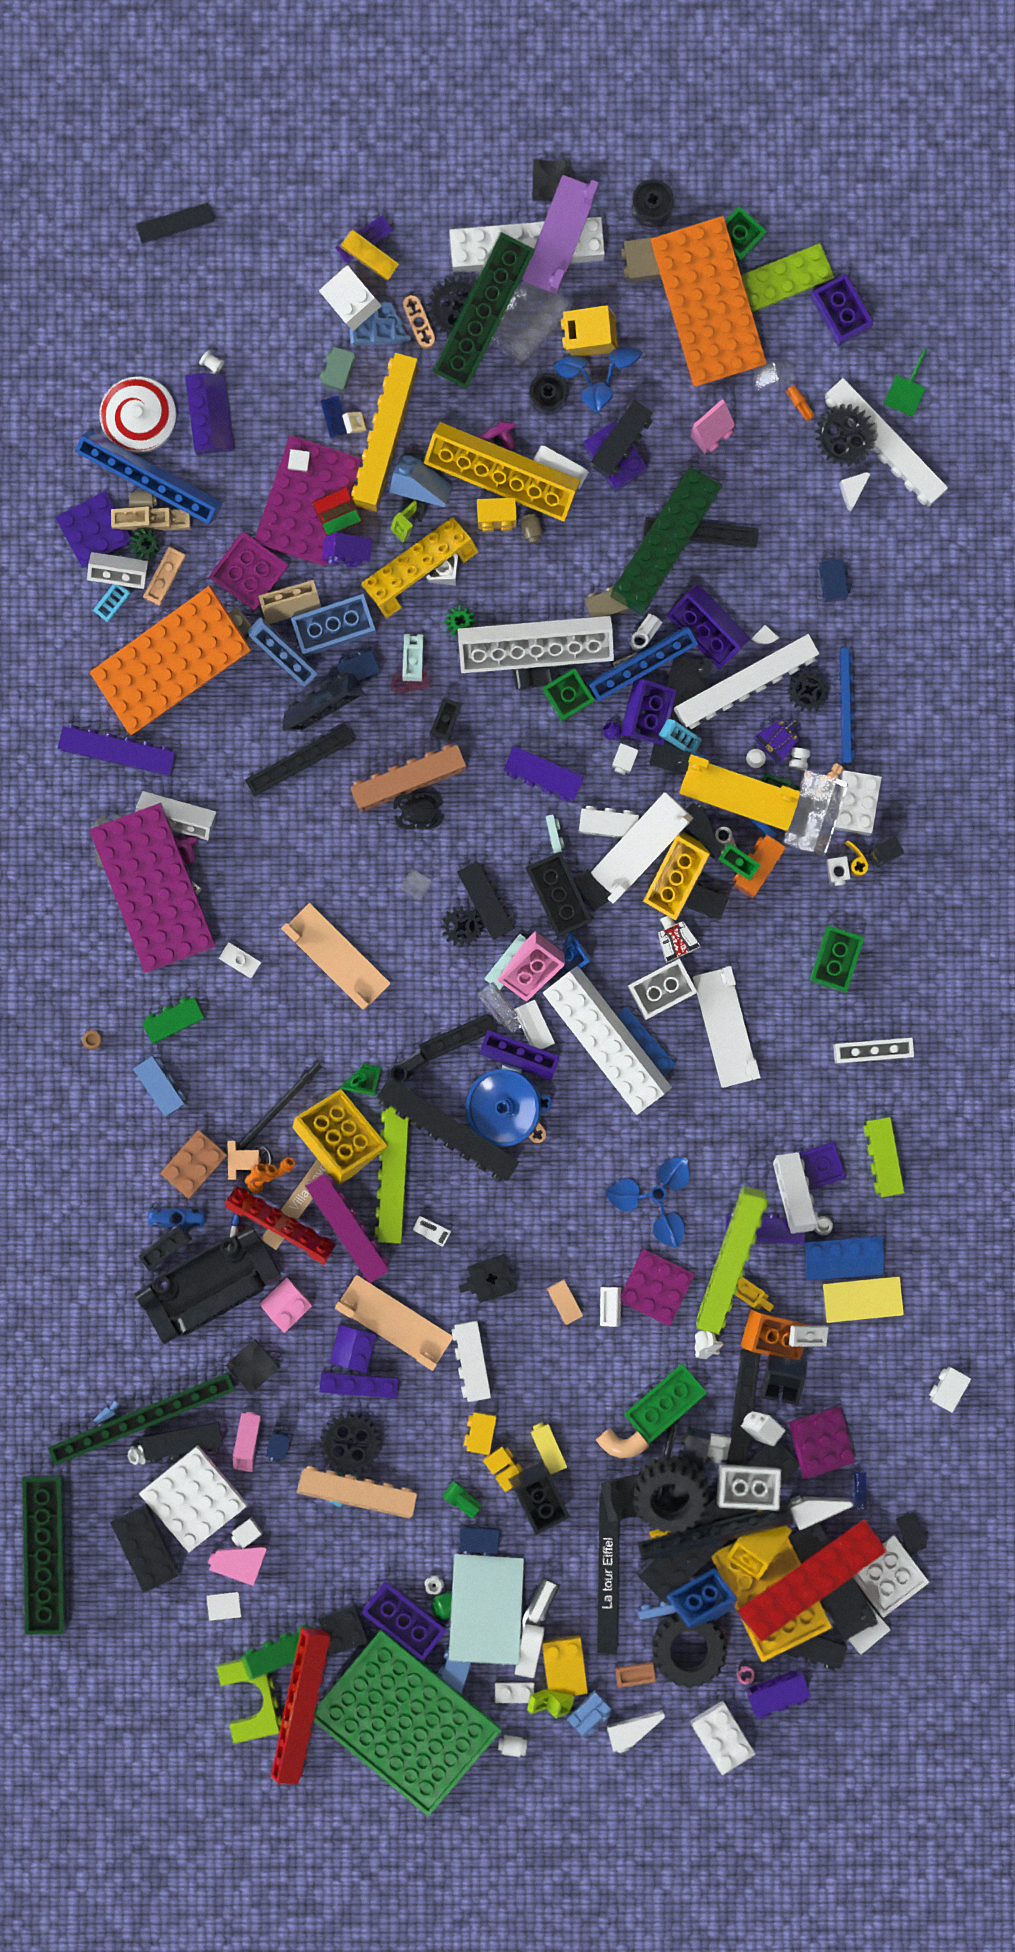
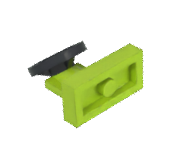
(401, 526)

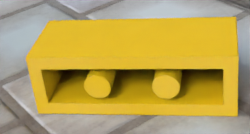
(369, 255)

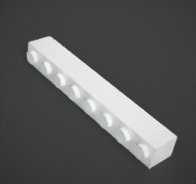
(891, 447)
(746, 681)

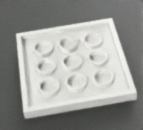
(193, 1498)

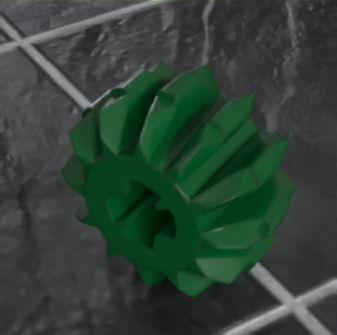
(141, 549)

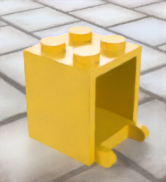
(594, 331)

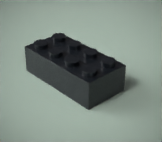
(558, 895)
(145, 1548)

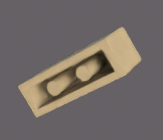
(289, 602)

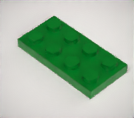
(665, 1403)

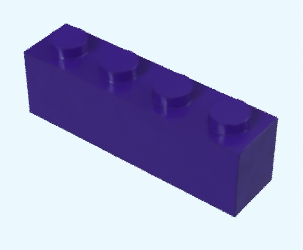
(519, 1055)
(359, 1384)

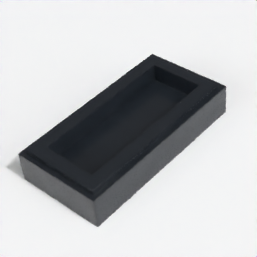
(591, 890)

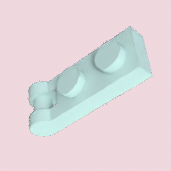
(412, 657)

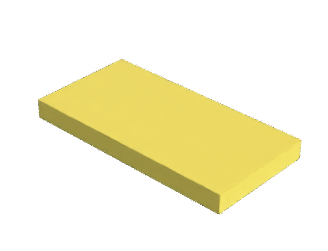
(863, 1299)

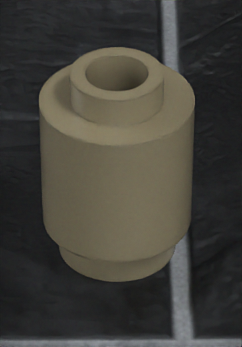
(142, 498)
(531, 528)

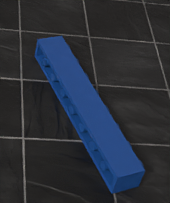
(148, 477)

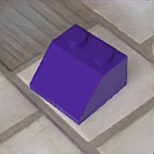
(353, 1348)

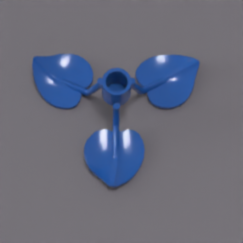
(598, 394)
(625, 1197)

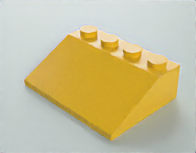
(339, 1136)

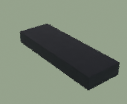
(165, 1247)

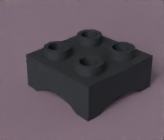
(547, 178)
(252, 1366)
(619, 1498)

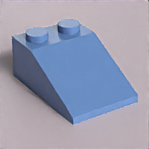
(419, 482)

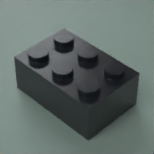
(539, 1498)

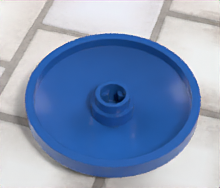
(503, 1107)

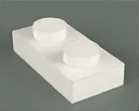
(808, 1336)
(513, 1692)

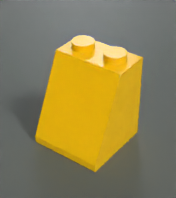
(757, 1550)

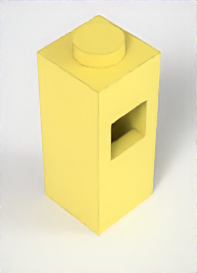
(548, 1448)

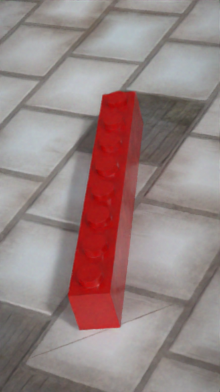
(300, 1706)

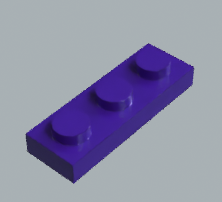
(372, 232)

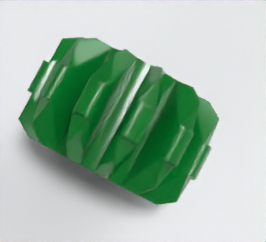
(458, 615)

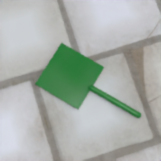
(904, 393)

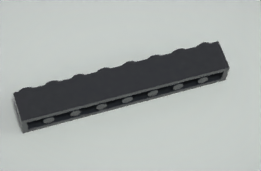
(448, 1130)

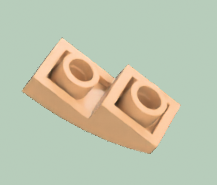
(564, 1302)

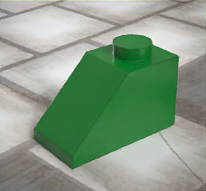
(739, 862)

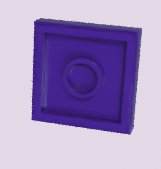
(822, 1165)

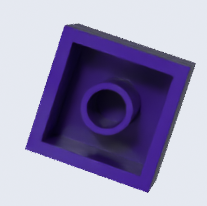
(346, 550)

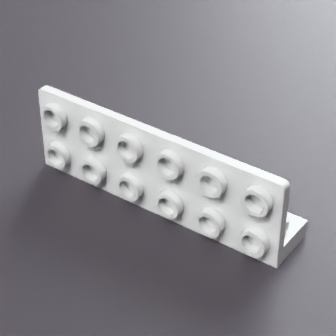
(641, 846)
(725, 1027)

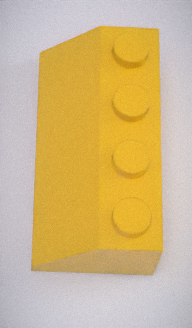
(677, 875)

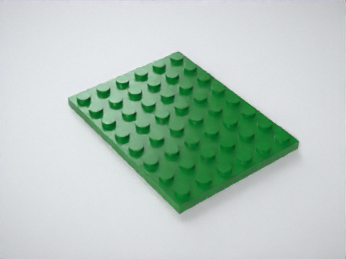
(405, 1722)

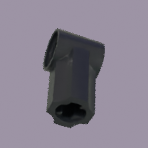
(410, 1066)

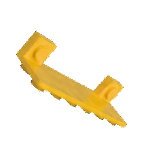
(416, 563)
(739, 793)

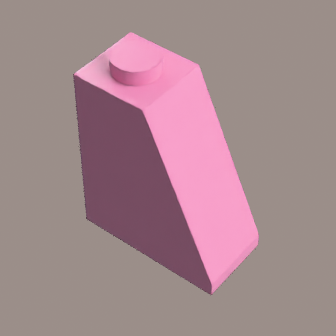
(246, 1441)
(238, 1562)

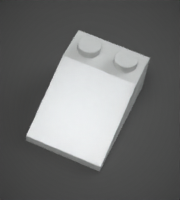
(350, 298)
(811, 1510)

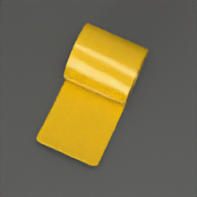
(861, 860)

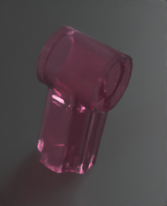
(410, 685)

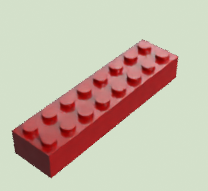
(811, 1581)

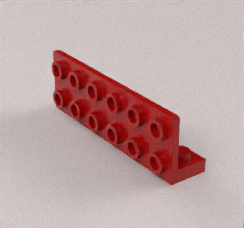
(289, 1228)

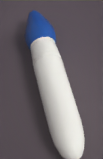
(234, 1230)

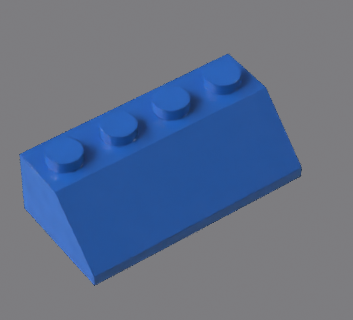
(844, 1258)

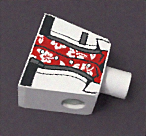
(676, 939)

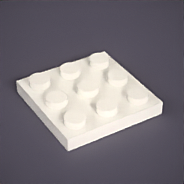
(891, 1578)

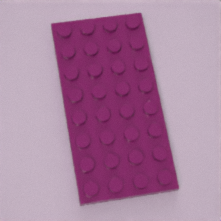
(152, 887)

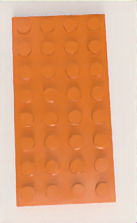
(708, 301)
(170, 660)

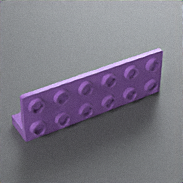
(560, 234)

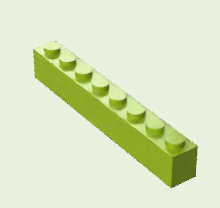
(392, 1178)
(731, 1260)

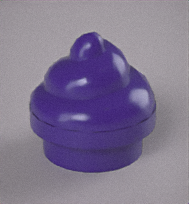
(611, 730)

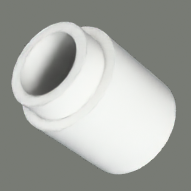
(512, 1746)

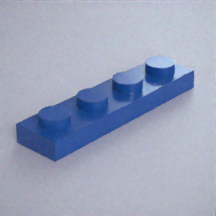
(646, 1042)

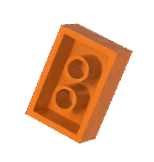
(766, 854)

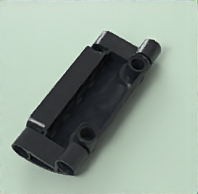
(208, 1285)

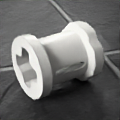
(211, 362)

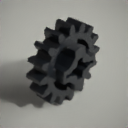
(812, 700)
(455, 920)

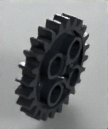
(440, 313)
(839, 419)
(347, 1461)

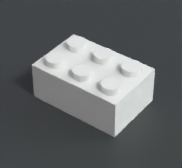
(859, 803)
(662, 989)
(748, 1487)
(722, 1737)

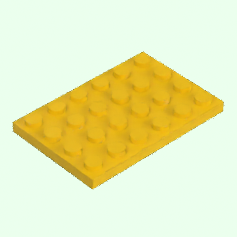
(747, 1587)

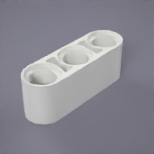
(558, 462)
(529, 1650)

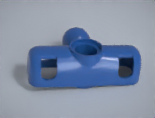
(166, 1214)

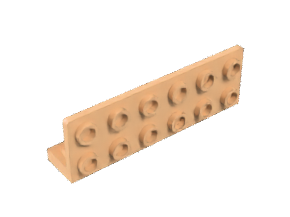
(336, 956)
(394, 1322)

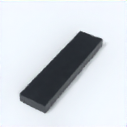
(174, 223)
(457, 1037)

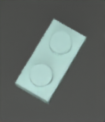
(553, 826)

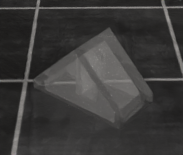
(774, 374)

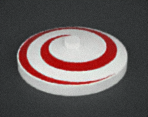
(138, 414)

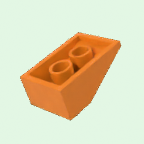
(770, 1335)

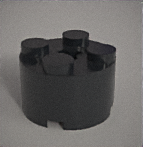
(548, 404)

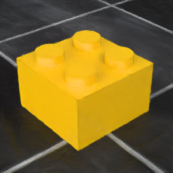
(496, 514)

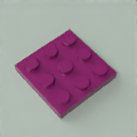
(248, 571)
(656, 1287)
(821, 1442)

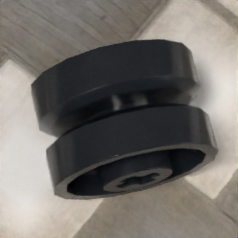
(652, 192)

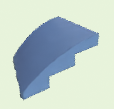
(380, 328)

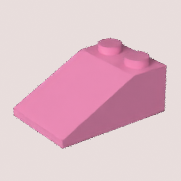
(713, 428)
(532, 966)

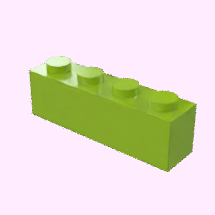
(884, 1157)

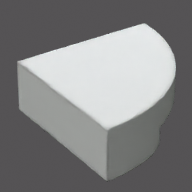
(765, 636)

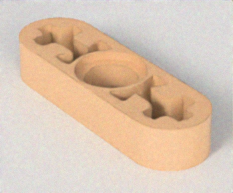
(418, 307)

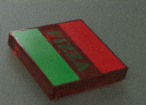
(336, 512)

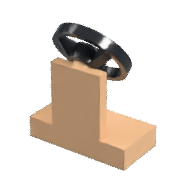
(245, 1158)

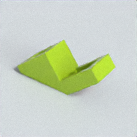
(555, 1702)

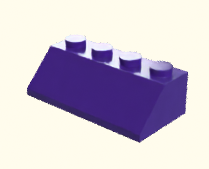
(209, 413)
(711, 626)
(543, 774)
(773, 1230)

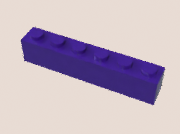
(117, 751)

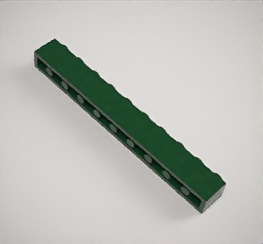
(142, 1418)

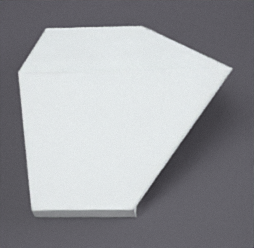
(445, 573)

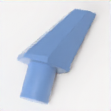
(108, 1413)

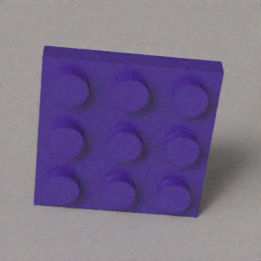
(90, 530)

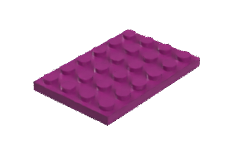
(289, 517)

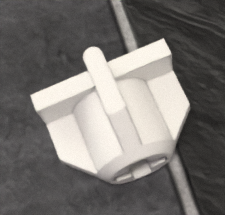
(706, 1344)

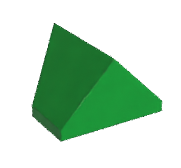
(363, 1080)

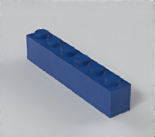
(642, 663)

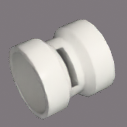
(799, 758)

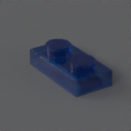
(333, 415)

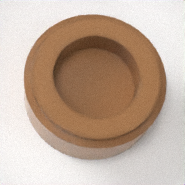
(92, 1039)

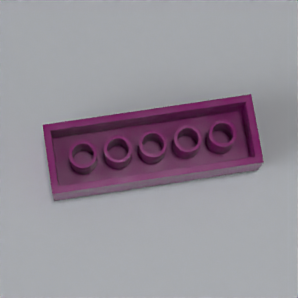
(346, 1227)

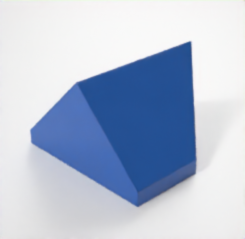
(574, 954)

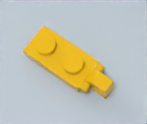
(752, 1295)

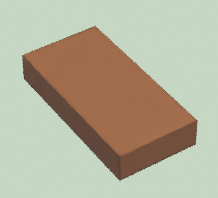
(635, 1674)

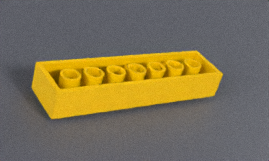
(386, 431)
(501, 471)

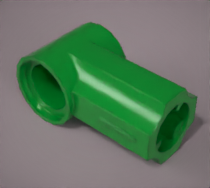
(458, 1496)

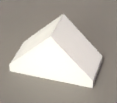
(852, 488)

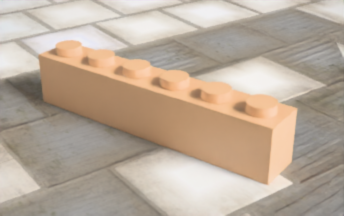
(357, 1493)

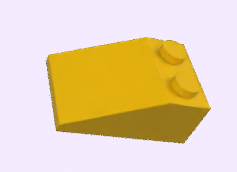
(565, 1665)

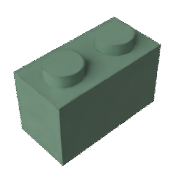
(337, 370)

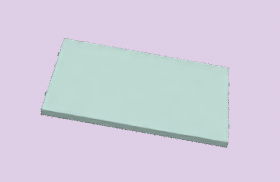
(486, 1609)

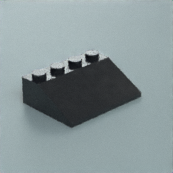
(322, 703)

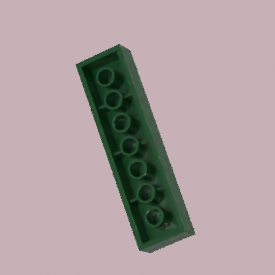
(483, 310)
(666, 541)
(44, 1554)

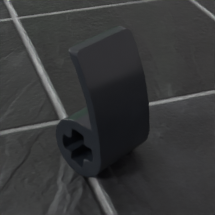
(531, 678)
(911, 1533)

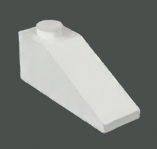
(630, 1731)

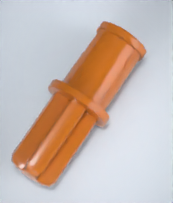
(800, 402)

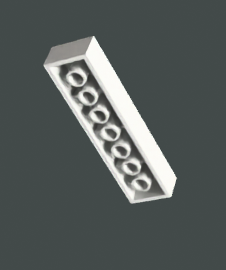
(473, 245)
(535, 644)
(607, 1040)

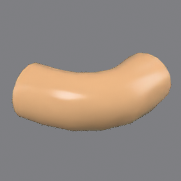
(622, 1447)

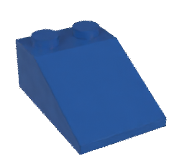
(703, 1599)

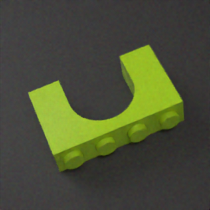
(266, 1720)

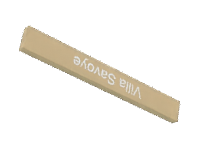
(296, 1204)

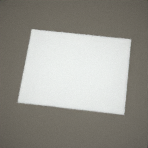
(223, 1606)

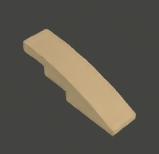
(155, 519)

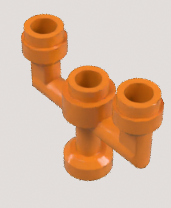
(266, 1173)

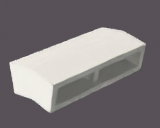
(534, 1025)

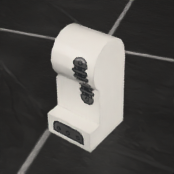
(431, 1230)

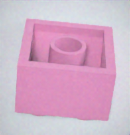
(286, 1304)

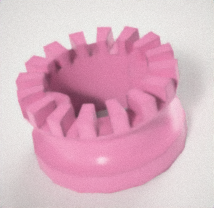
(747, 1680)

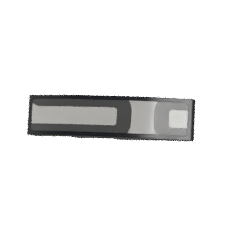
(540, 1603)

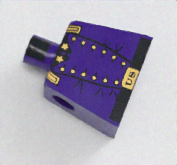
(778, 739)

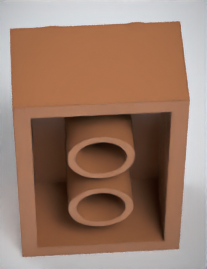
(194, 1164)

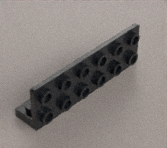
(689, 679)
(844, 1604)

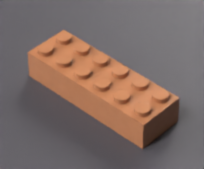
(409, 778)

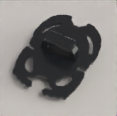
(419, 811)

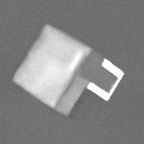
(416, 885)

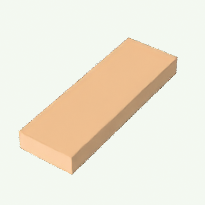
(164, 576)

